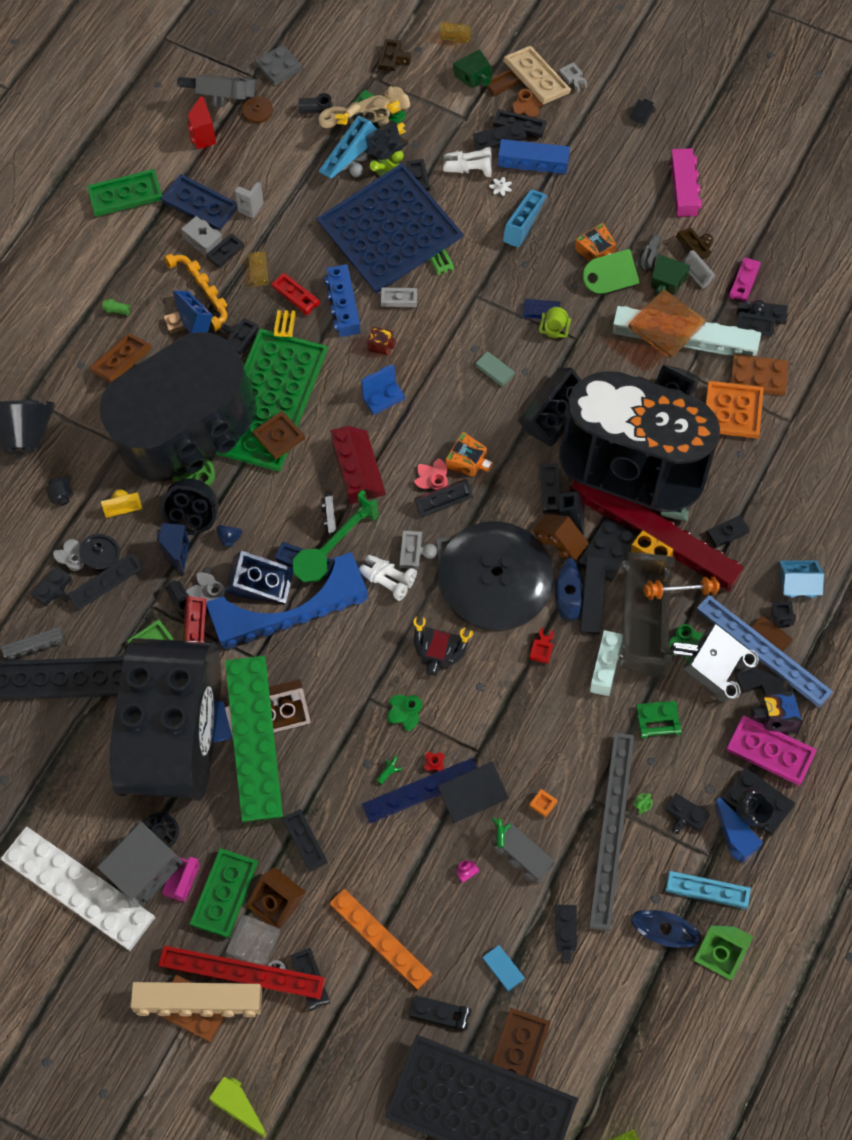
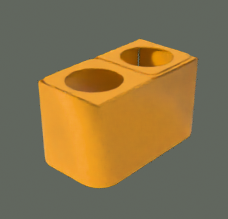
(654, 543)

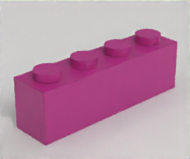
(684, 182)

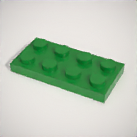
(124, 192)
(224, 893)

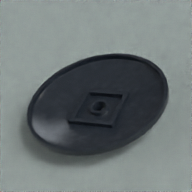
(492, 600)

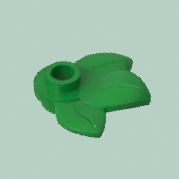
(692, 639)
(403, 713)

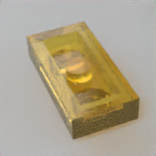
(258, 268)

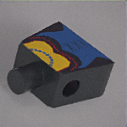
(778, 713)

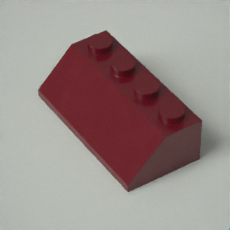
(357, 463)

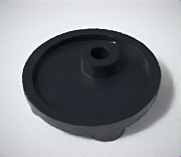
(99, 552)

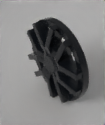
(161, 829)

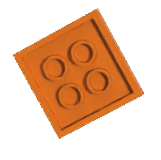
(736, 408)

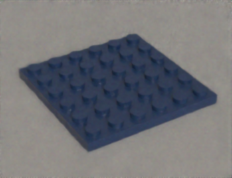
(389, 227)

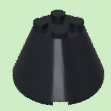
(23, 424)

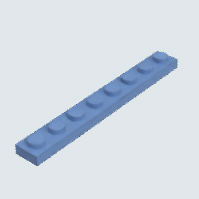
(766, 651)

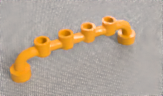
(202, 280)

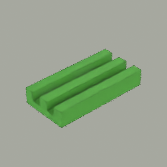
(443, 268)

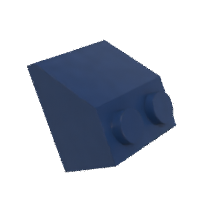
(174, 545)

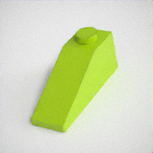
(233, 1101)

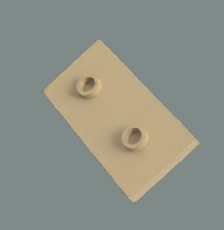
(537, 75)

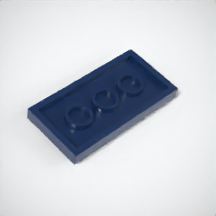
(199, 201)

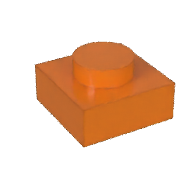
(543, 803)

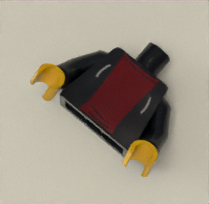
(439, 648)

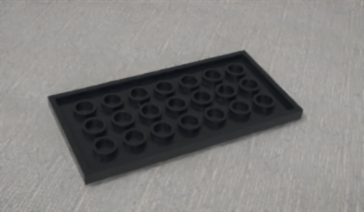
(472, 1099)

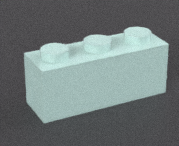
(606, 663)

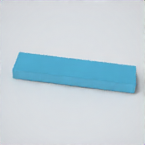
(708, 890)

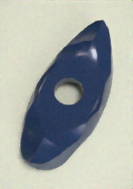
(569, 604)
(682, 933)

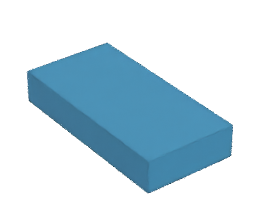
(503, 968)

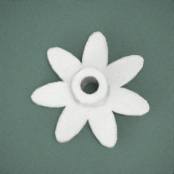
(501, 186)

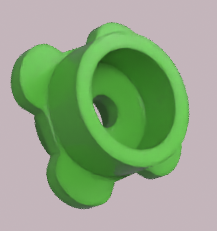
(643, 802)

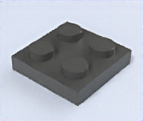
(278, 65)

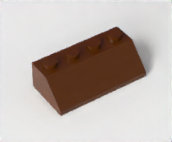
(287, 706)

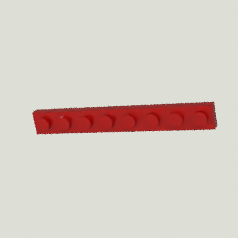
(242, 972)

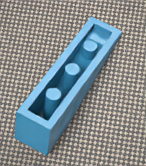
(349, 147)
(523, 218)

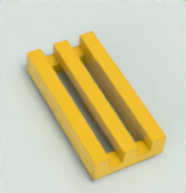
(285, 316)

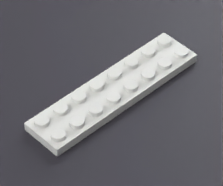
(78, 888)

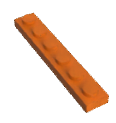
(381, 939)

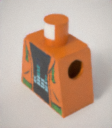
(595, 243)
(468, 456)

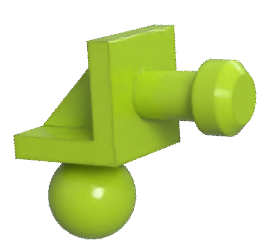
(386, 165)

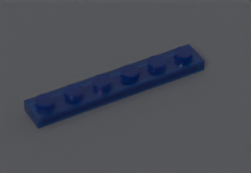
(414, 792)

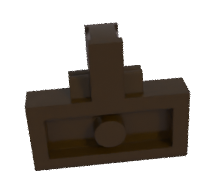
(393, 55)

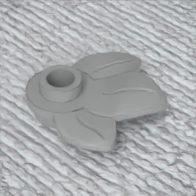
(69, 555)
(205, 587)

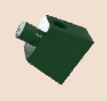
(473, 69)
(669, 275)

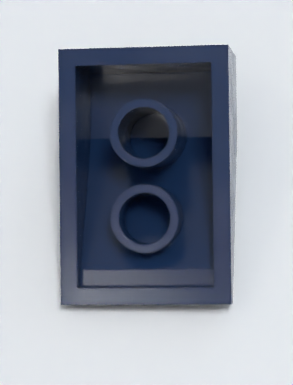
(259, 578)

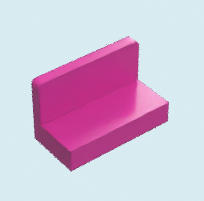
(181, 881)

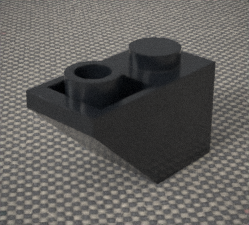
(572, 505)

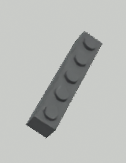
(33, 644)

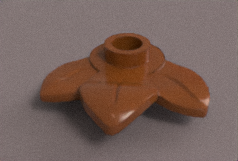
(527, 104)

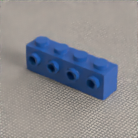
(343, 301)

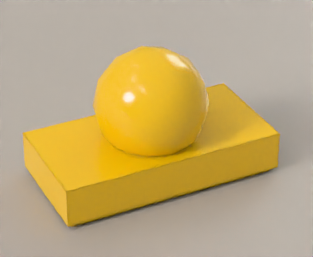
(121, 503)

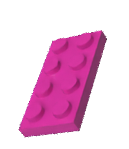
(771, 750)

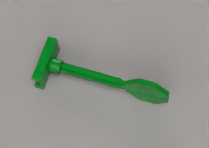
(311, 564)

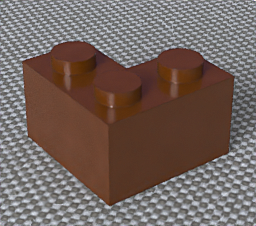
(562, 534)

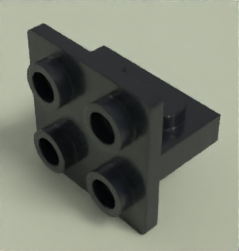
(385, 141)

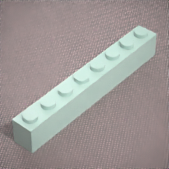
(709, 338)

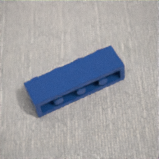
(533, 156)

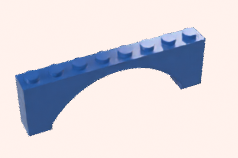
(239, 625)

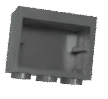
(140, 864)

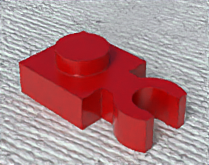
(542, 648)

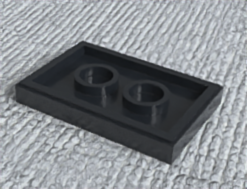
(472, 792)

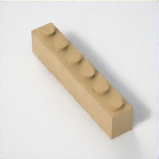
(196, 998)

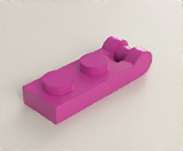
(745, 279)

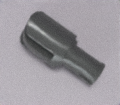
(649, 253)

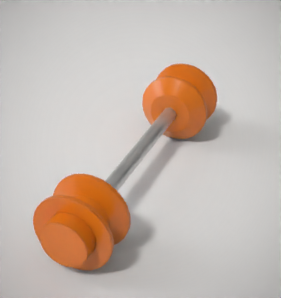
(706, 586)

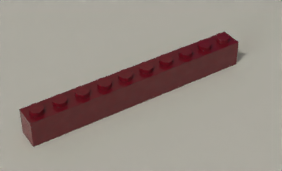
(686, 549)

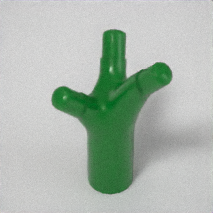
(388, 770)
(500, 832)

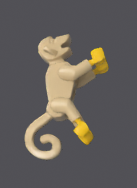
(373, 108)

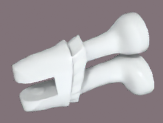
(459, 162)
(382, 568)

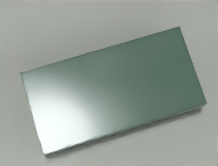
(495, 369)

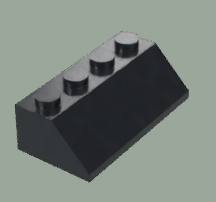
(548, 411)

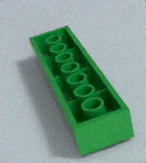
(253, 739)

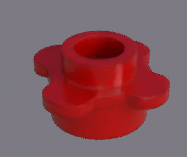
(430, 766)

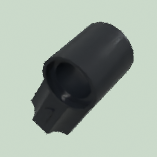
(315, 105)
(178, 596)

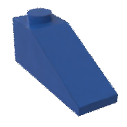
(192, 312)
(738, 836)

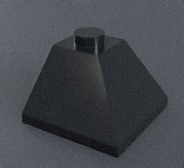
(678, 379)

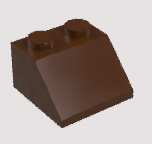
(275, 898)

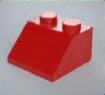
(200, 125)

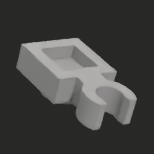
(573, 74)

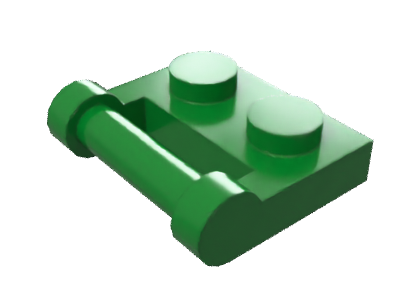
(655, 714)

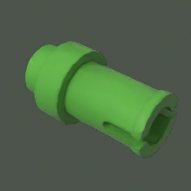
(116, 307)

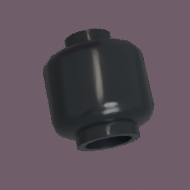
(59, 491)

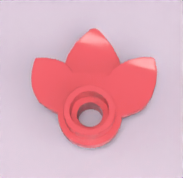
(430, 475)

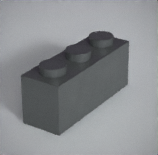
(524, 854)

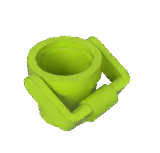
(555, 321)

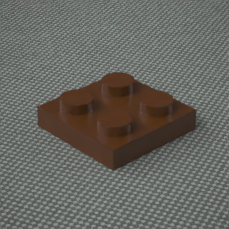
(278, 435)

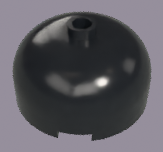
(193, 498)

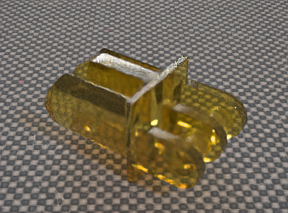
(455, 32)

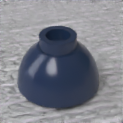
(228, 535)

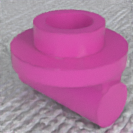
(466, 870)

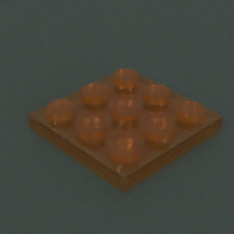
(667, 323)

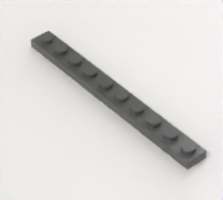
(611, 832)

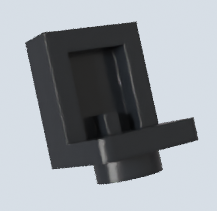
(642, 111)
(783, 614)

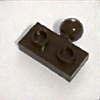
(691, 242)

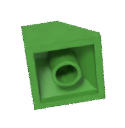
(723, 949)

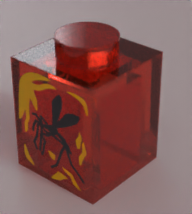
(381, 341)

